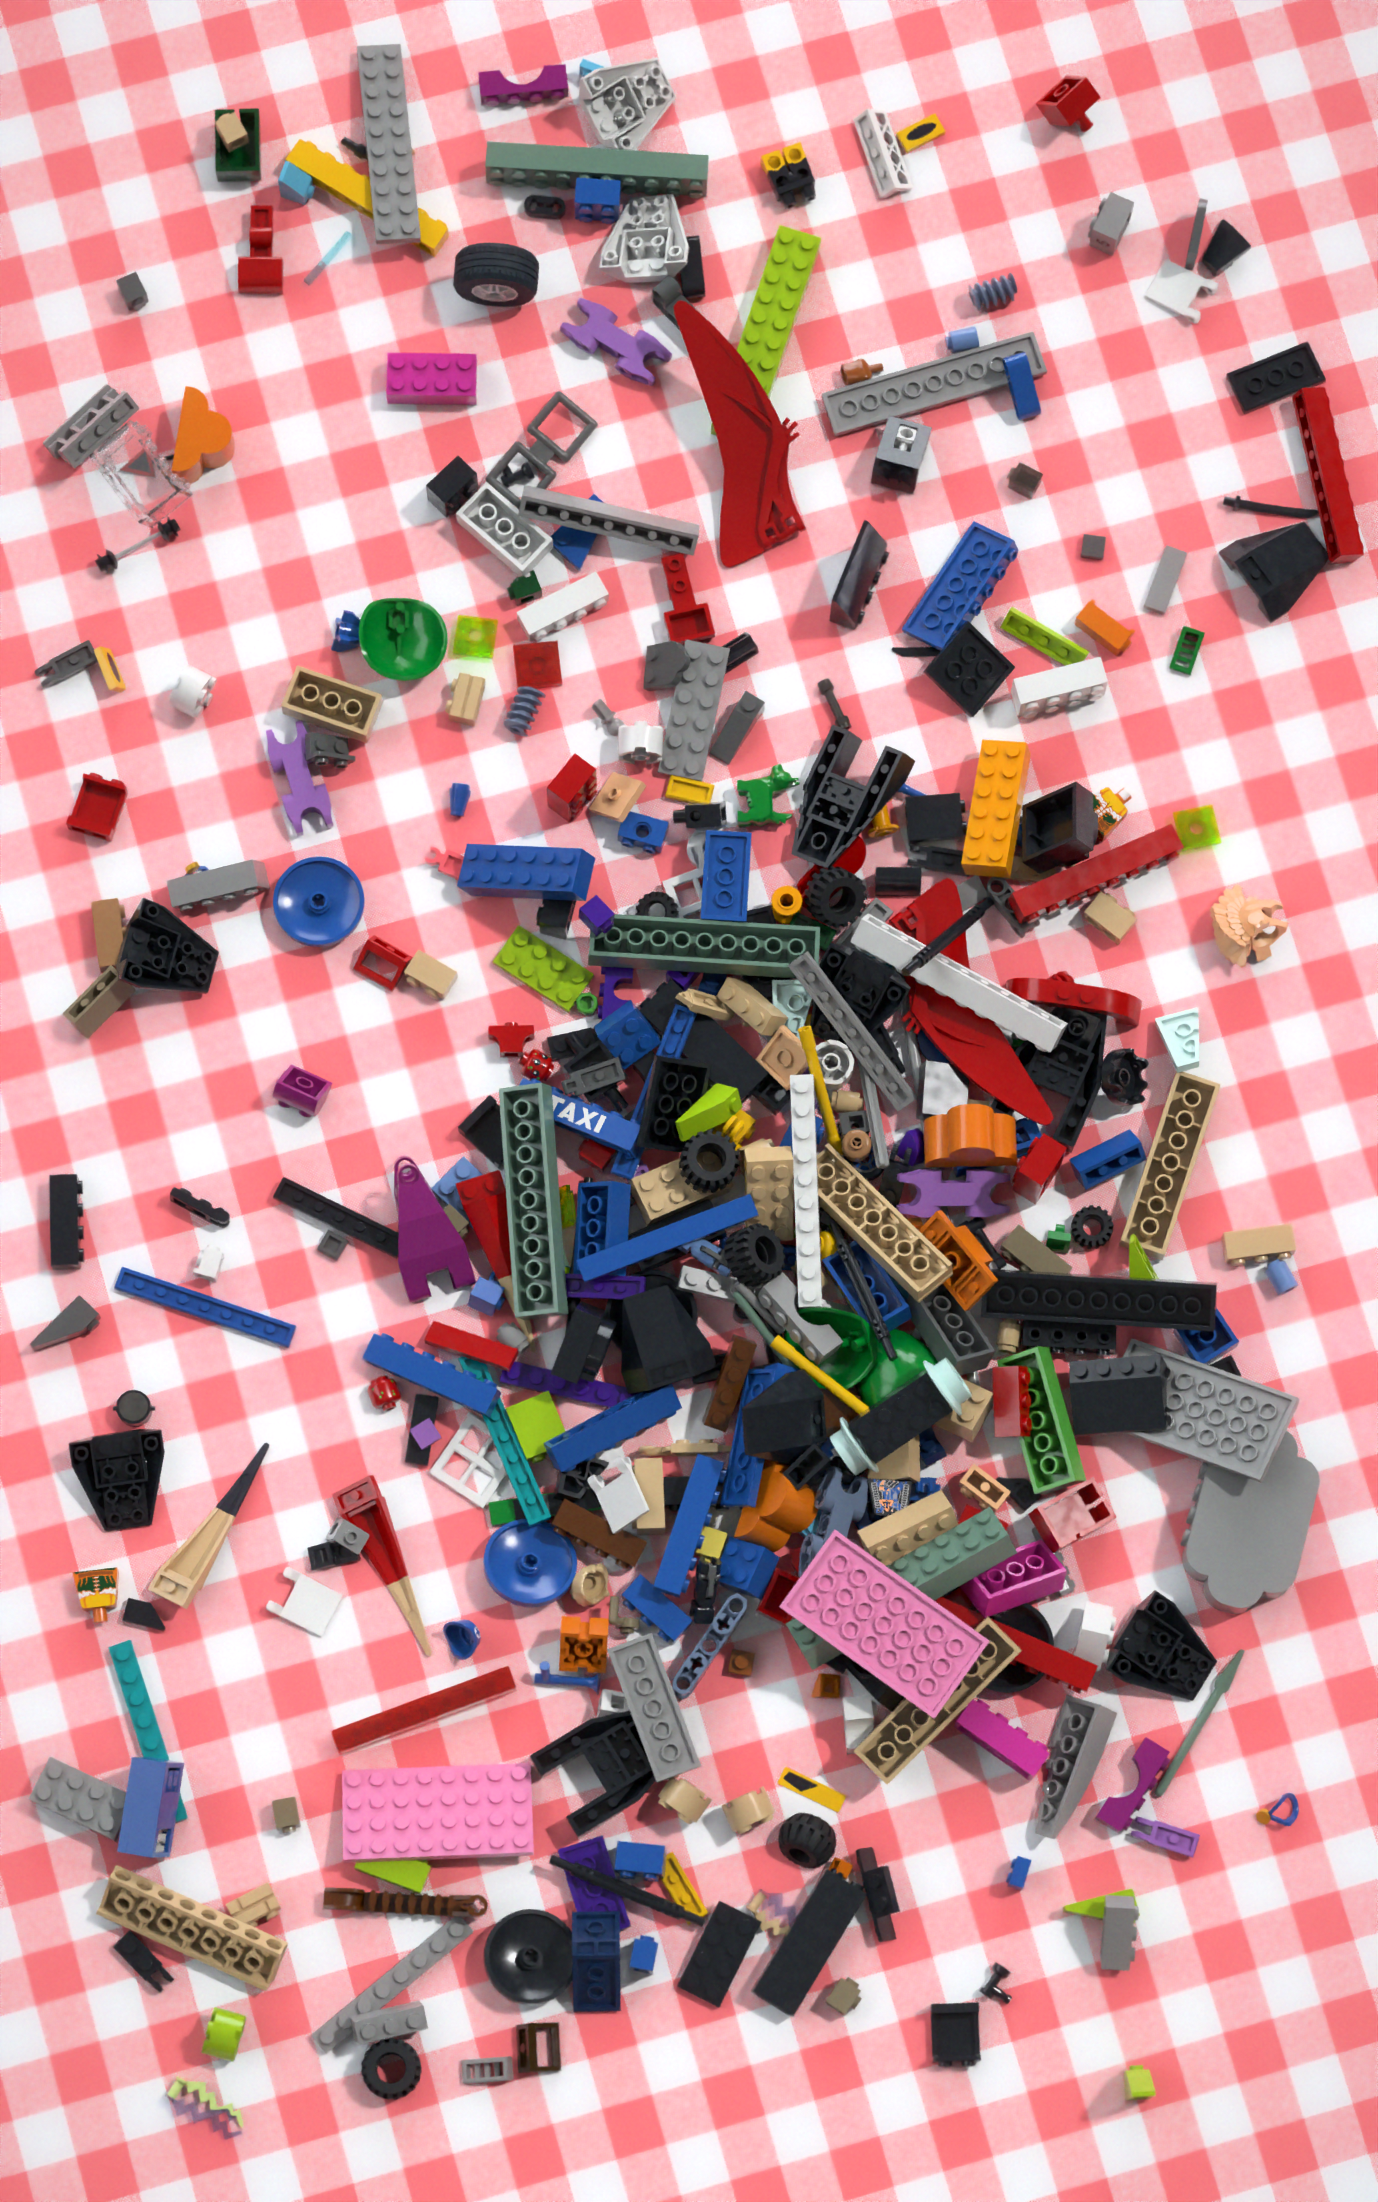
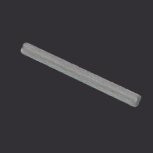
(874, 1118)

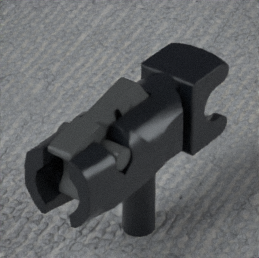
(705, 1590)

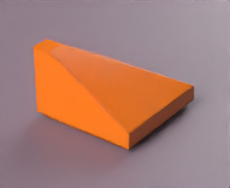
(827, 1686)

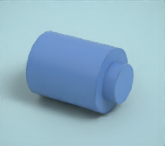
(962, 340)
(1281, 1277)

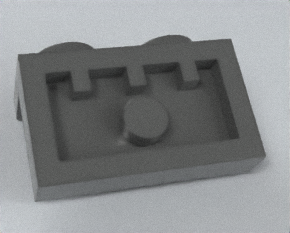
(328, 750)

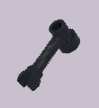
(976, 1227)

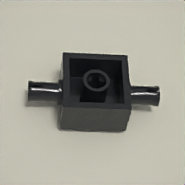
(591, 1056)

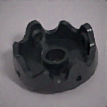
(1128, 1066)

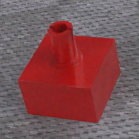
(1069, 102)

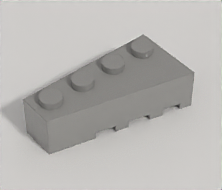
(218, 884)

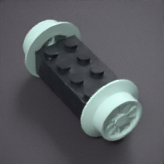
(900, 1416)

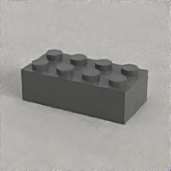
(951, 1331)

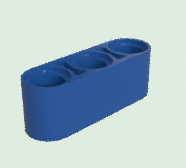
(1021, 386)

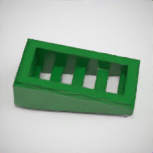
(1191, 632)

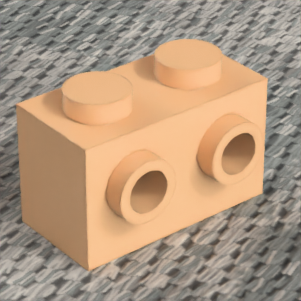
(983, 1488)

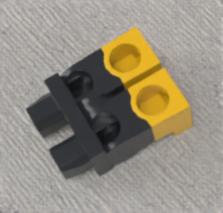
(789, 174)

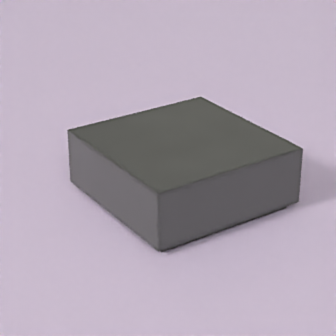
(1093, 547)
(332, 1245)

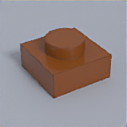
(741, 1662)

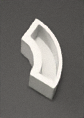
(858, 1720)

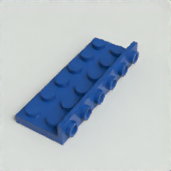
(961, 585)

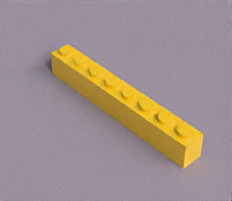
(354, 190)

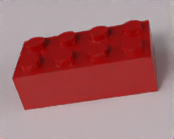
(1038, 1168)

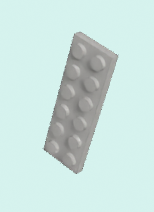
(694, 711)
(654, 1707)

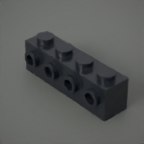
(1069, 1337)

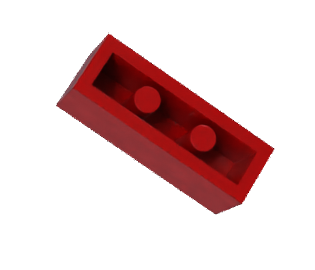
(1011, 1401)

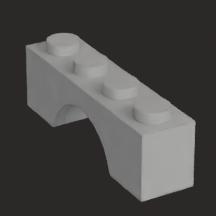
(816, 1340)

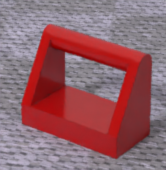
(388, 953)

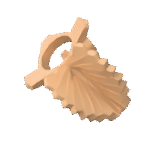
(1240, 925)

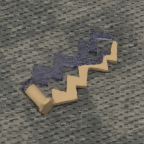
(773, 1898)

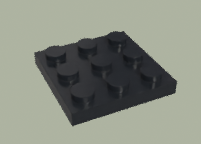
(969, 669)

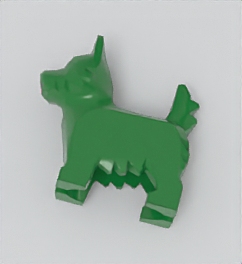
(760, 797)

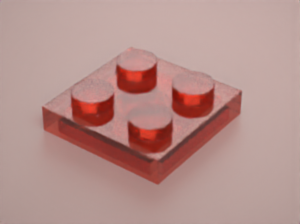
(537, 665)

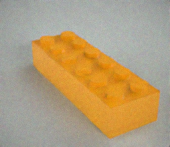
(996, 808)

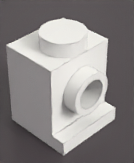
(209, 1263)
(611, 1702)

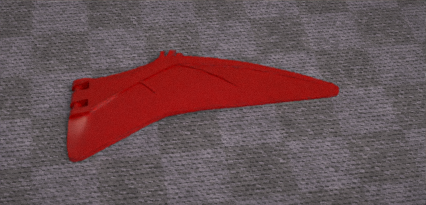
(749, 440)
(963, 1037)

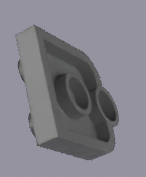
(664, 665)

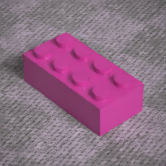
(431, 378)
(1017, 1580)
(1001, 1739)

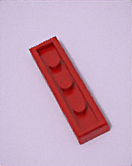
(471, 1346)

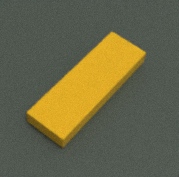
(681, 1888)

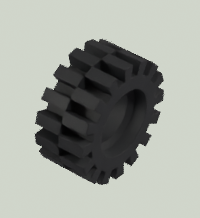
(657, 897)
(1092, 1213)

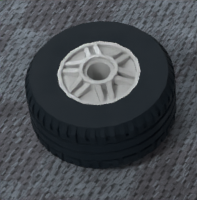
(496, 274)

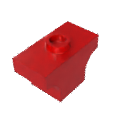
(511, 1038)

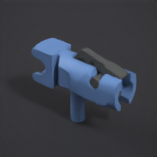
(708, 1254)

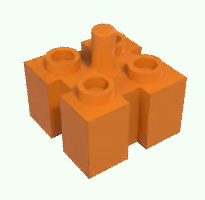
(583, 1644)

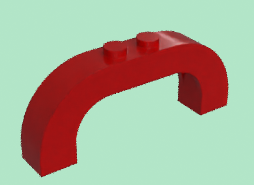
(1110, 1002)

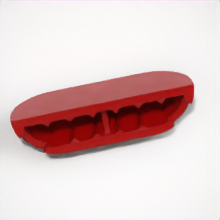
(850, 860)

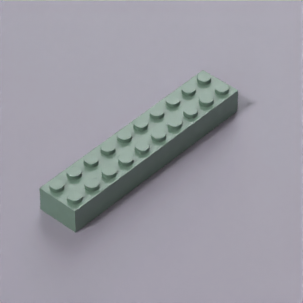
(561, 165)
(703, 946)
(533, 1201)
(932, 1569)

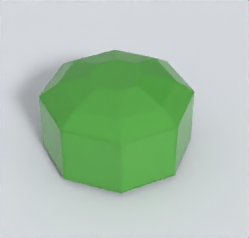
(587, 1004)

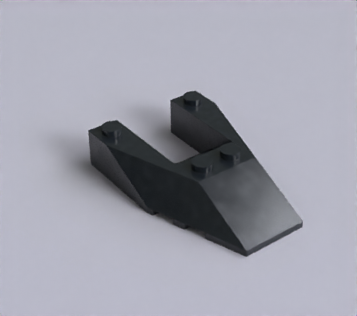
(839, 808)
(1068, 1070)
(616, 1758)

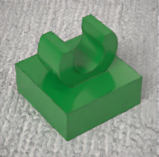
(1058, 1240)

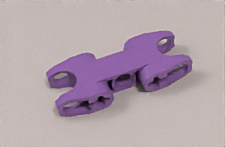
(629, 350)
(304, 796)
(971, 1193)

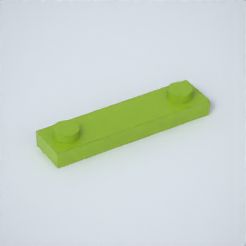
(1043, 638)

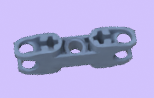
(837, 1512)
(713, 1634)

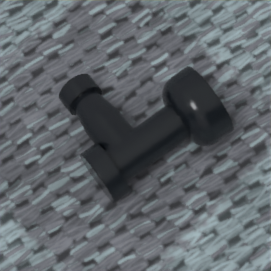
(509, 477)
(991, 1987)

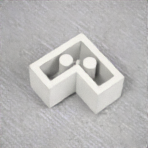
(1095, 1633)

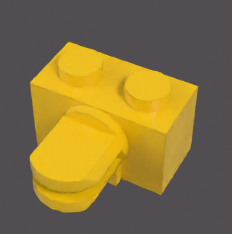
(737, 1128)

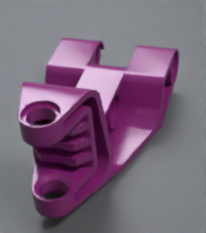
(425, 1235)

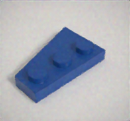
(574, 543)

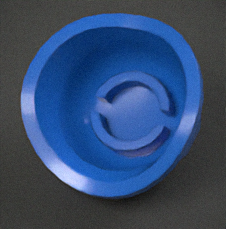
(462, 1638)

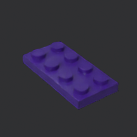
(585, 1895)

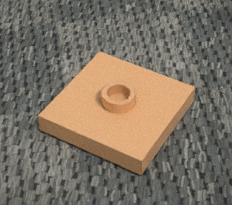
(617, 797)
(783, 1056)

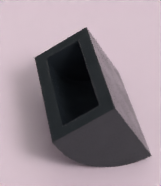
(898, 881)

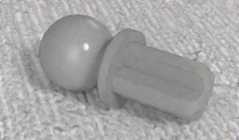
(606, 716)

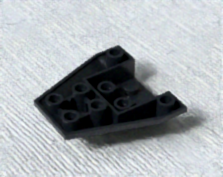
(1277, 565)
(164, 952)
(866, 986)
(660, 1341)
(785, 1419)
(120, 1475)
(1160, 1650)

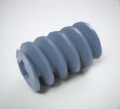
(993, 291)
(522, 710)

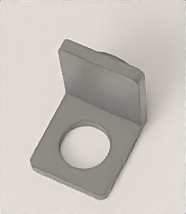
(348, 1535)

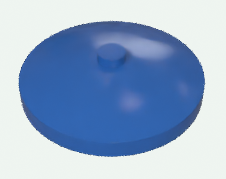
(318, 901)
(529, 1563)

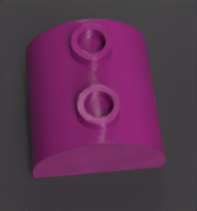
(301, 1090)

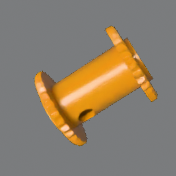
(882, 824)
(787, 895)

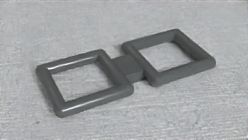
(543, 448)

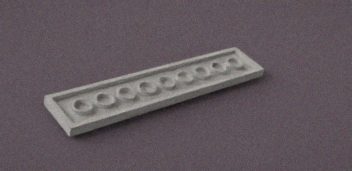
(388, 144)
(928, 384)

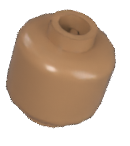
(853, 1152)

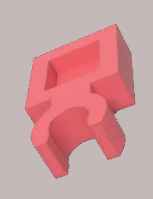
(449, 863)

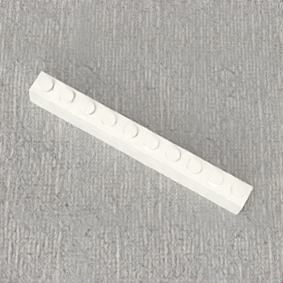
(960, 984)
(806, 1191)

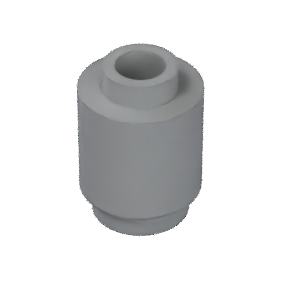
(512, 1336)

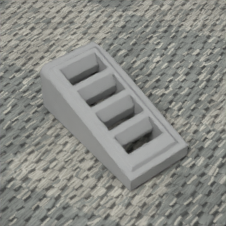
(507, 2070)

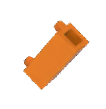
(1104, 628)

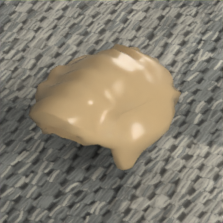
(590, 1585)

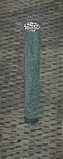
(329, 256)

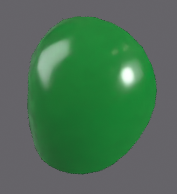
(402, 638)
(856, 1353)
(890, 1375)

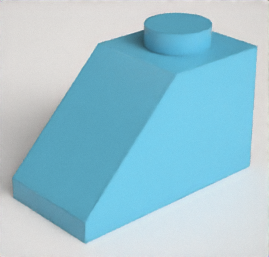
(295, 184)

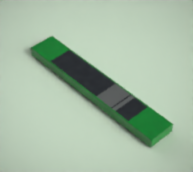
(510, 1509)

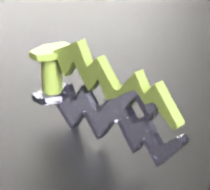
(213, 2113)

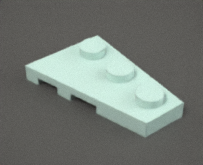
(792, 1001)
(1181, 1038)

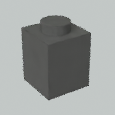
(132, 291)

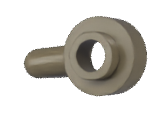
(625, 1624)

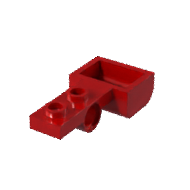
(261, 271)
(687, 619)
(776, 1591)

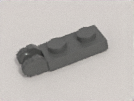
(68, 663)

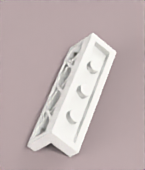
(879, 152)

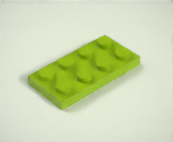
(543, 968)

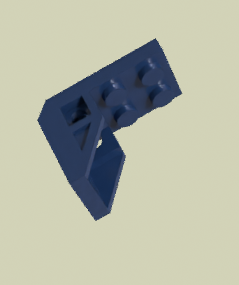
(596, 1961)

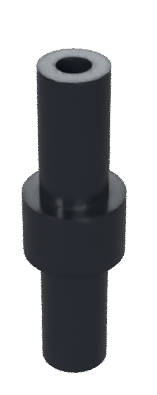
(359, 150)

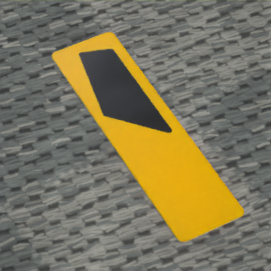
(811, 1789)

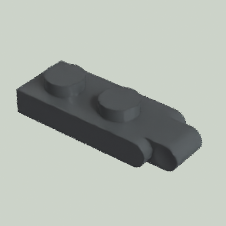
(594, 1077)

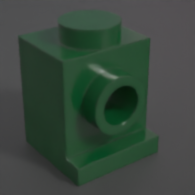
(524, 589)

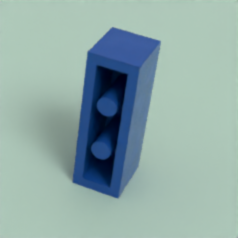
(1108, 1159)
(656, 1610)

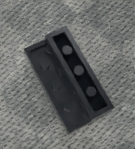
(671, 1255)

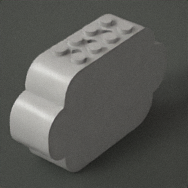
(1250, 1533)

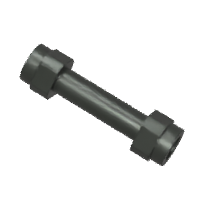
(826, 688)

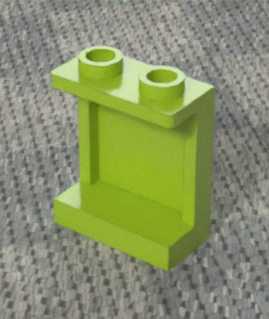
(535, 1423)

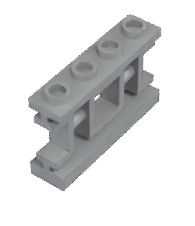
(90, 425)

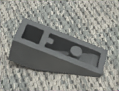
(738, 727)
(71, 1323)

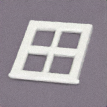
(669, 885)
(476, 1461)

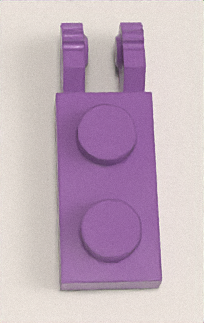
(1168, 1837)

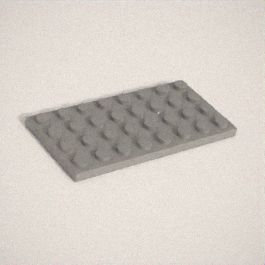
(1219, 1415)

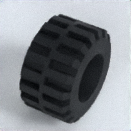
(849, 904)
(709, 1143)
(754, 1255)
(391, 2047)

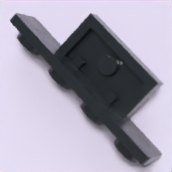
(879, 1893)

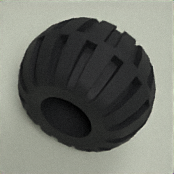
(807, 1840)

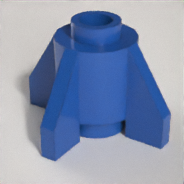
(346, 632)

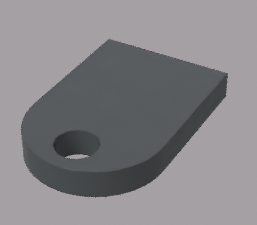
(1196, 233)

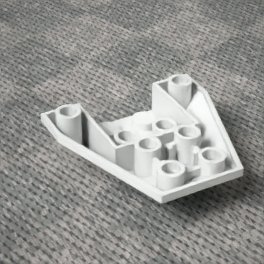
(625, 101)
(646, 241)

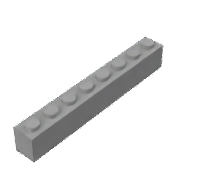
(609, 520)

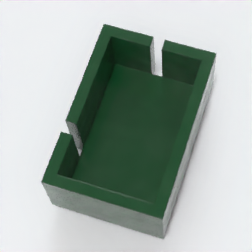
(245, 161)

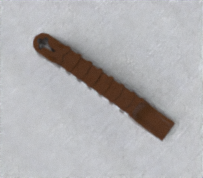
(358, 1901)

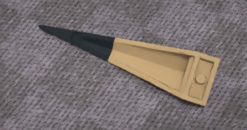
(190, 1565)

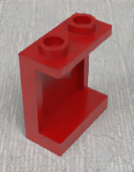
(98, 807)

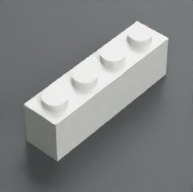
(563, 606)

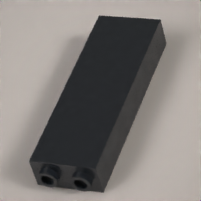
(707, 1043)
(809, 1942)

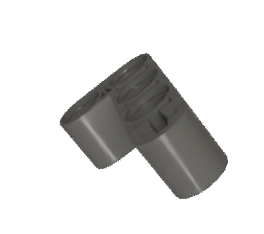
(666, 296)

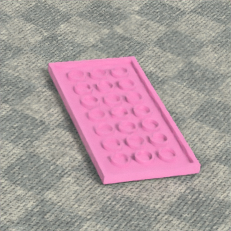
(884, 1624)
(437, 1812)

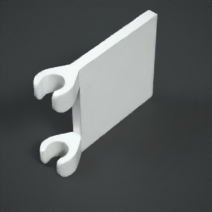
(1176, 289)
(621, 1498)
(308, 1604)

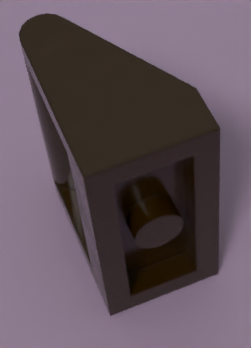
(528, 2047)

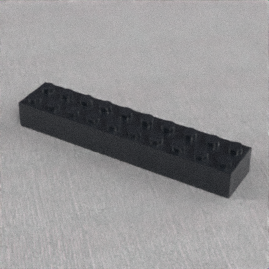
(1101, 1300)

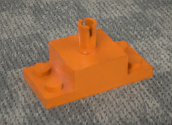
(969, 1259)

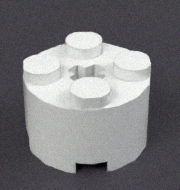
(192, 691)
(640, 743)
(843, 1061)

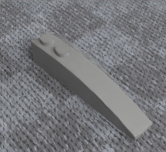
(1075, 1754)

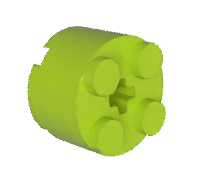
(224, 2034)

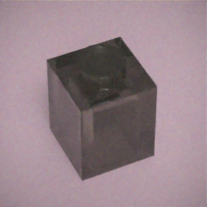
(1024, 480)

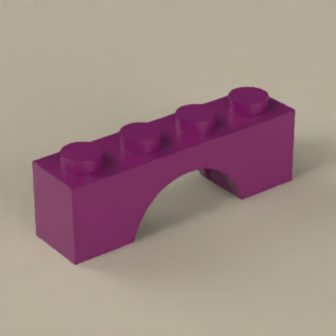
(497, 89)
(1148, 1760)

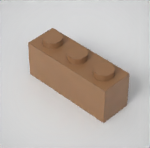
(108, 930)

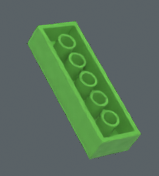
(1051, 1448)

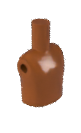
(858, 371)

